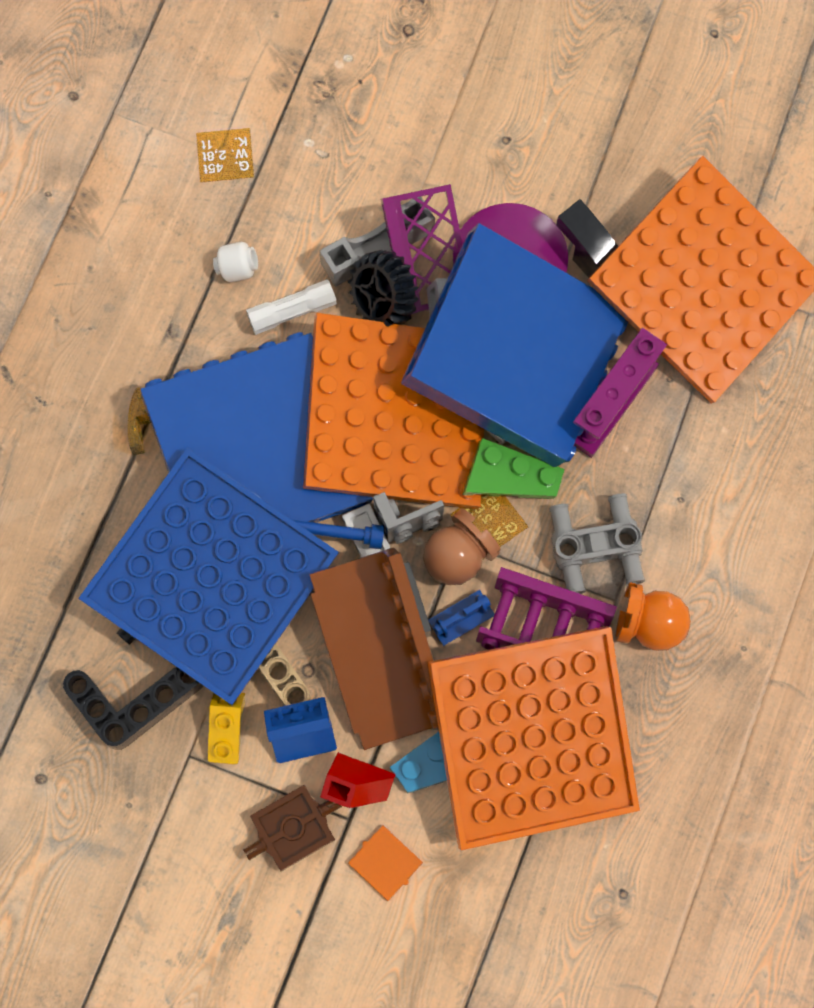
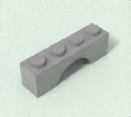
(341, 255)

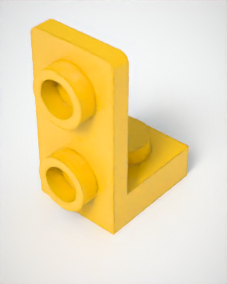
(225, 730)

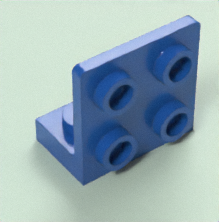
(300, 730)

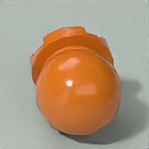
(654, 618)

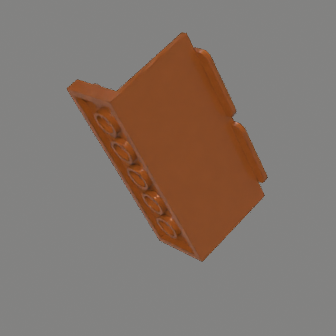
(376, 646)

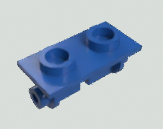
(461, 617)

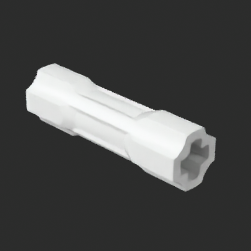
(271, 314)

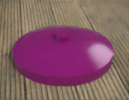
(525, 228)

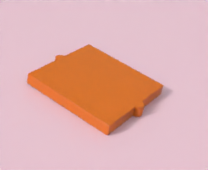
(385, 863)

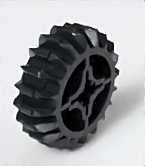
(383, 288)

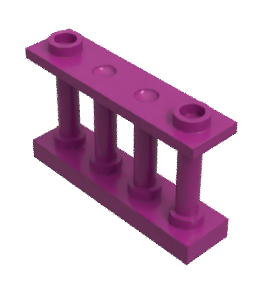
(618, 391)
(540, 595)

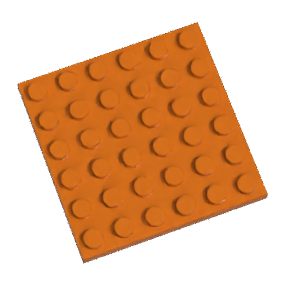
(706, 279)
(372, 430)
(533, 737)

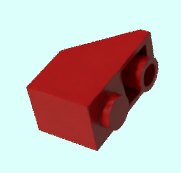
(356, 782)

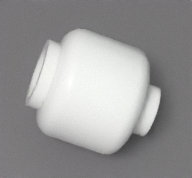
(236, 262)

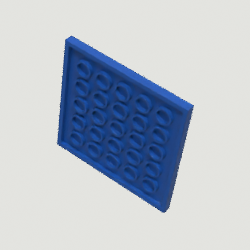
(208, 576)

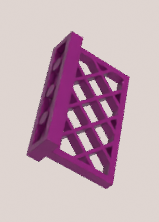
(398, 233)

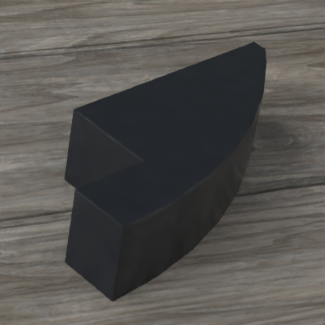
(588, 236)

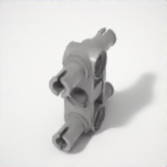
(597, 543)

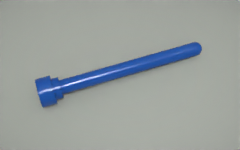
(370, 535)

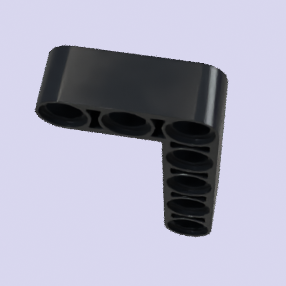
(125, 717)

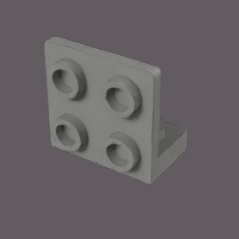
(401, 528)

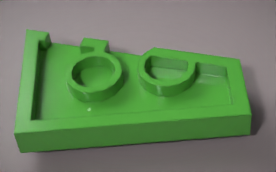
(507, 472)

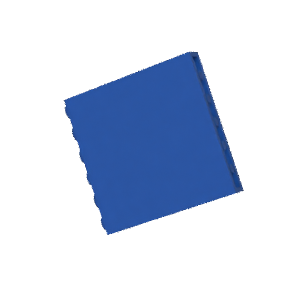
(515, 346)
(249, 424)

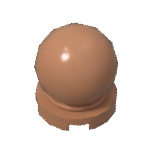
(457, 551)

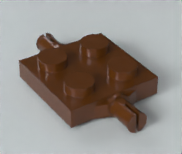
(292, 828)

